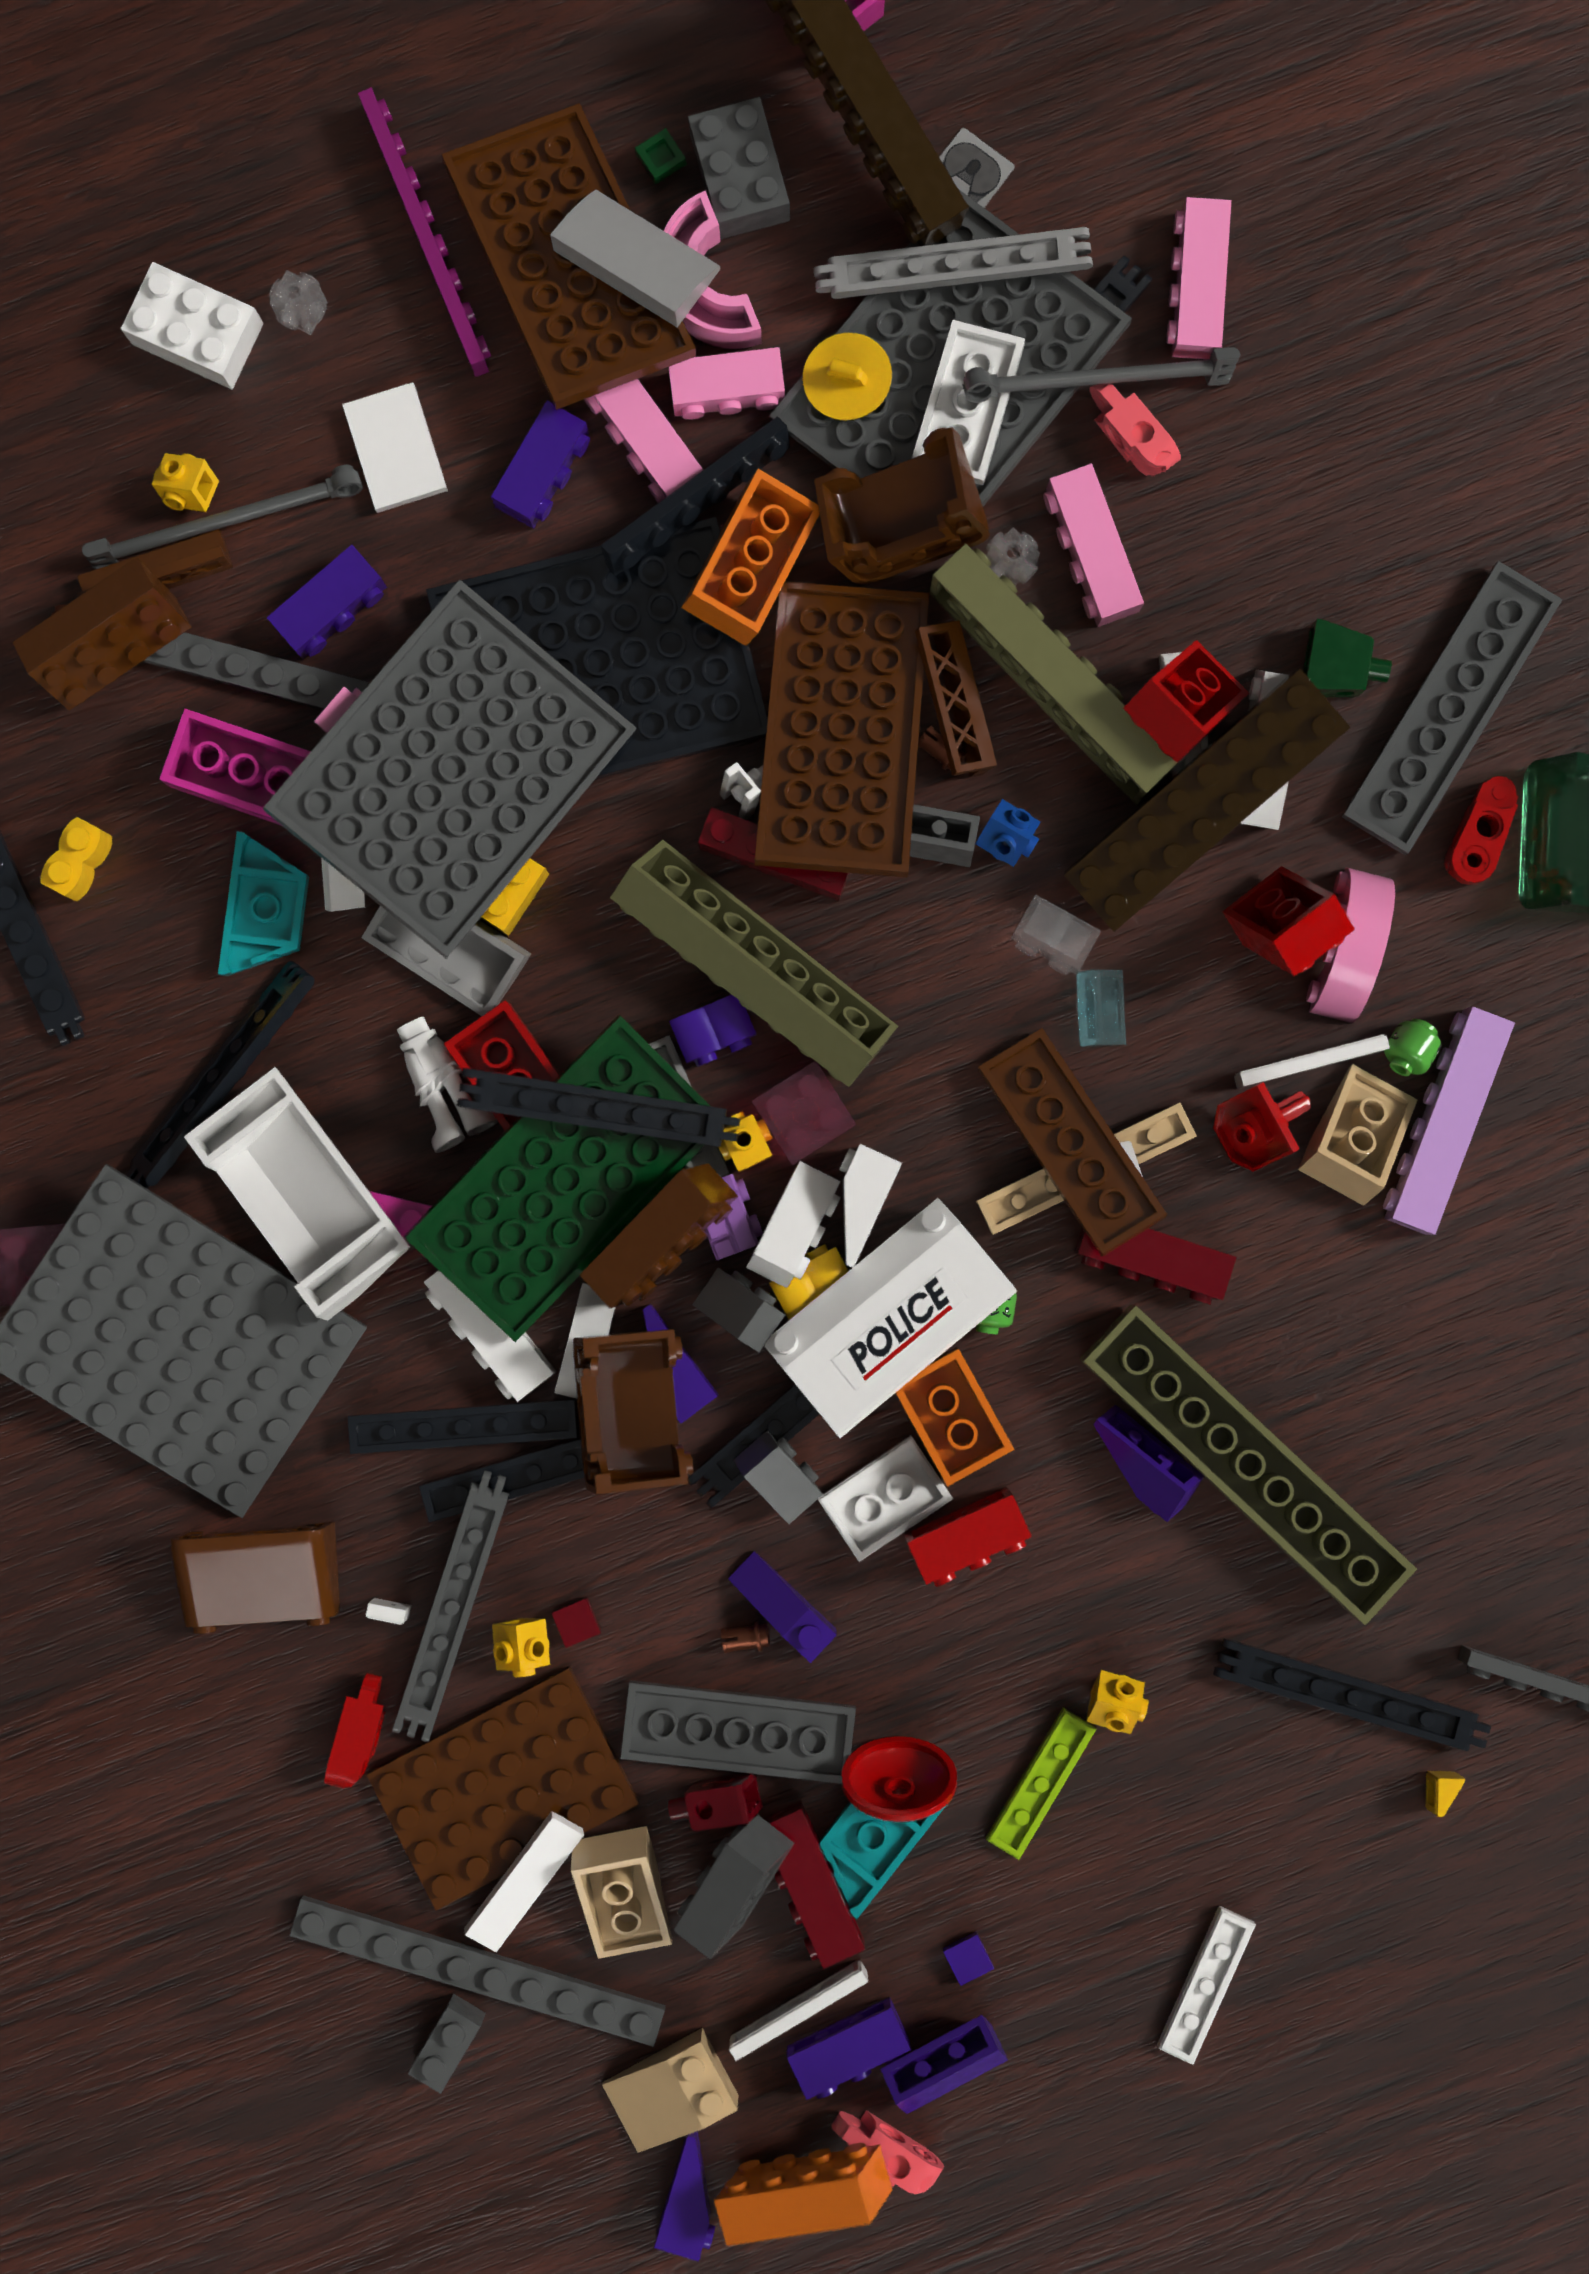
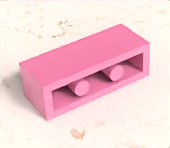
(727, 383)

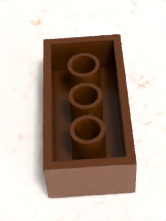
(102, 634)
(660, 1236)

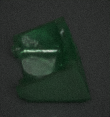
(1555, 835)

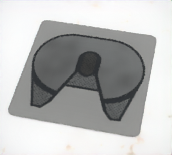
(975, 166)

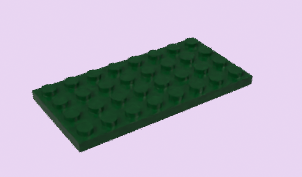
(554, 1190)

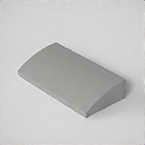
(633, 256)
(474, 973)

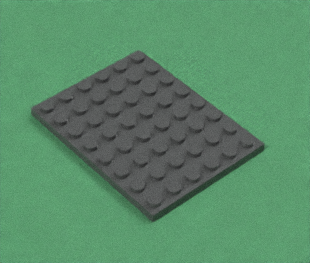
(1056, 313)
(450, 769)
(172, 1341)

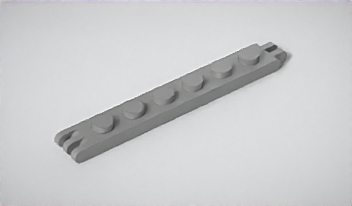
(955, 263)

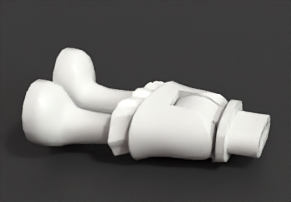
(433, 1071)

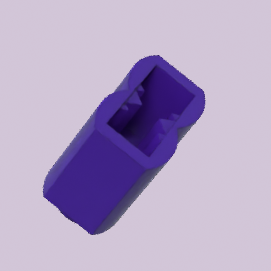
(713, 1029)

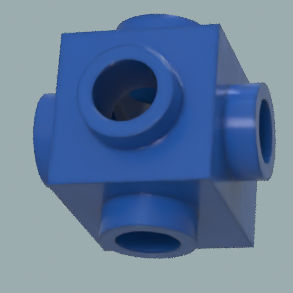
(1009, 833)

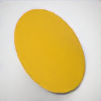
(847, 376)

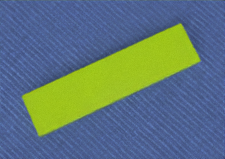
(1041, 1783)

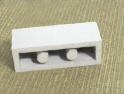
(795, 1225)

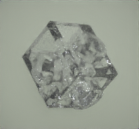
(295, 311)
(1022, 546)

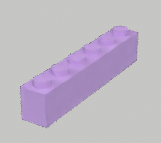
(1448, 1120)

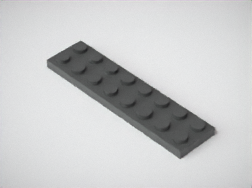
(1451, 708)

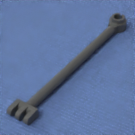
(1218, 370)
(342, 483)

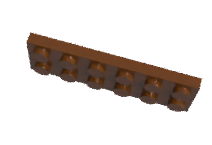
(1072, 1142)

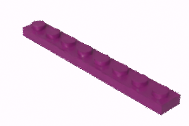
(421, 217)

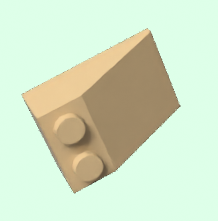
(1359, 1136)
(621, 1892)
(672, 2092)

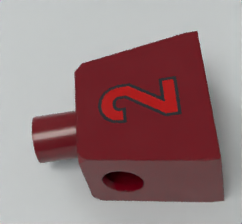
(732, 1802)

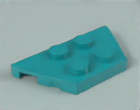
(262, 908)
(868, 1852)

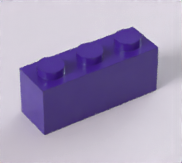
(541, 465)
(328, 603)
(848, 2049)
(944, 2064)

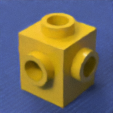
(185, 482)
(753, 1153)
(521, 1646)
(1117, 1702)

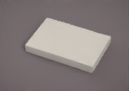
(395, 447)
(885, 1498)

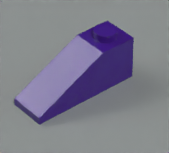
(690, 1384)
(1150, 1467)
(783, 1607)
(687, 2210)

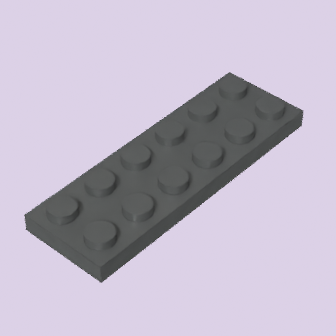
(737, 1731)

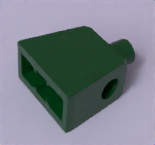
(1342, 660)

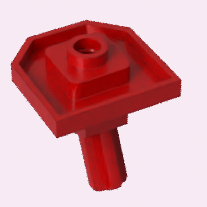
(1257, 1128)

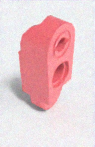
(1134, 430)
(906, 2160)

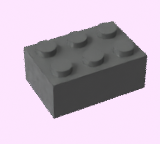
(739, 167)
(732, 1885)

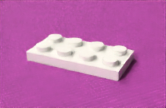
(948, 407)

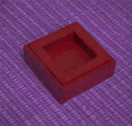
(576, 1622)

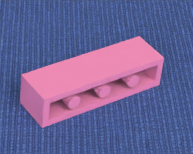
(1200, 277)
(647, 436)
(1093, 545)

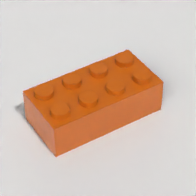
(752, 557)
(803, 2194)

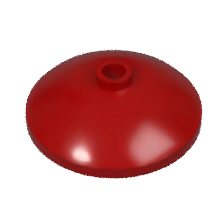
(899, 1779)

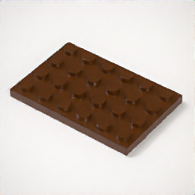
(490, 1783)

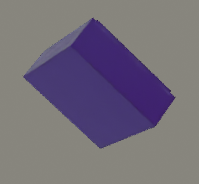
(968, 1958)

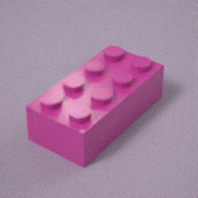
(228, 764)

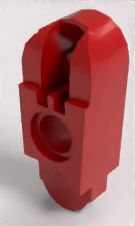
(1496, 805)
(356, 1735)

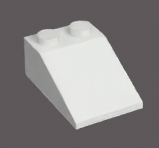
(864, 1192)

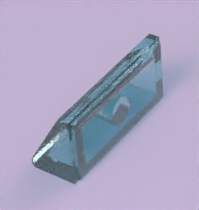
(1101, 1008)

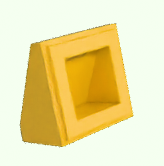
(1441, 1790)

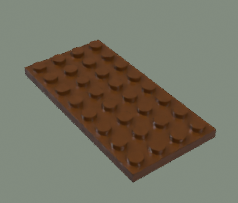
(573, 323)
(842, 730)

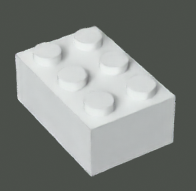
(192, 325)

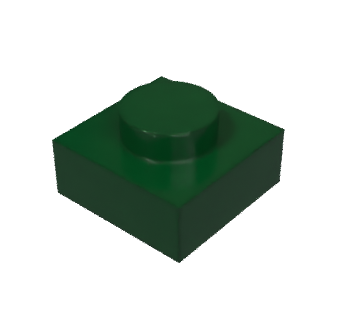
(660, 156)

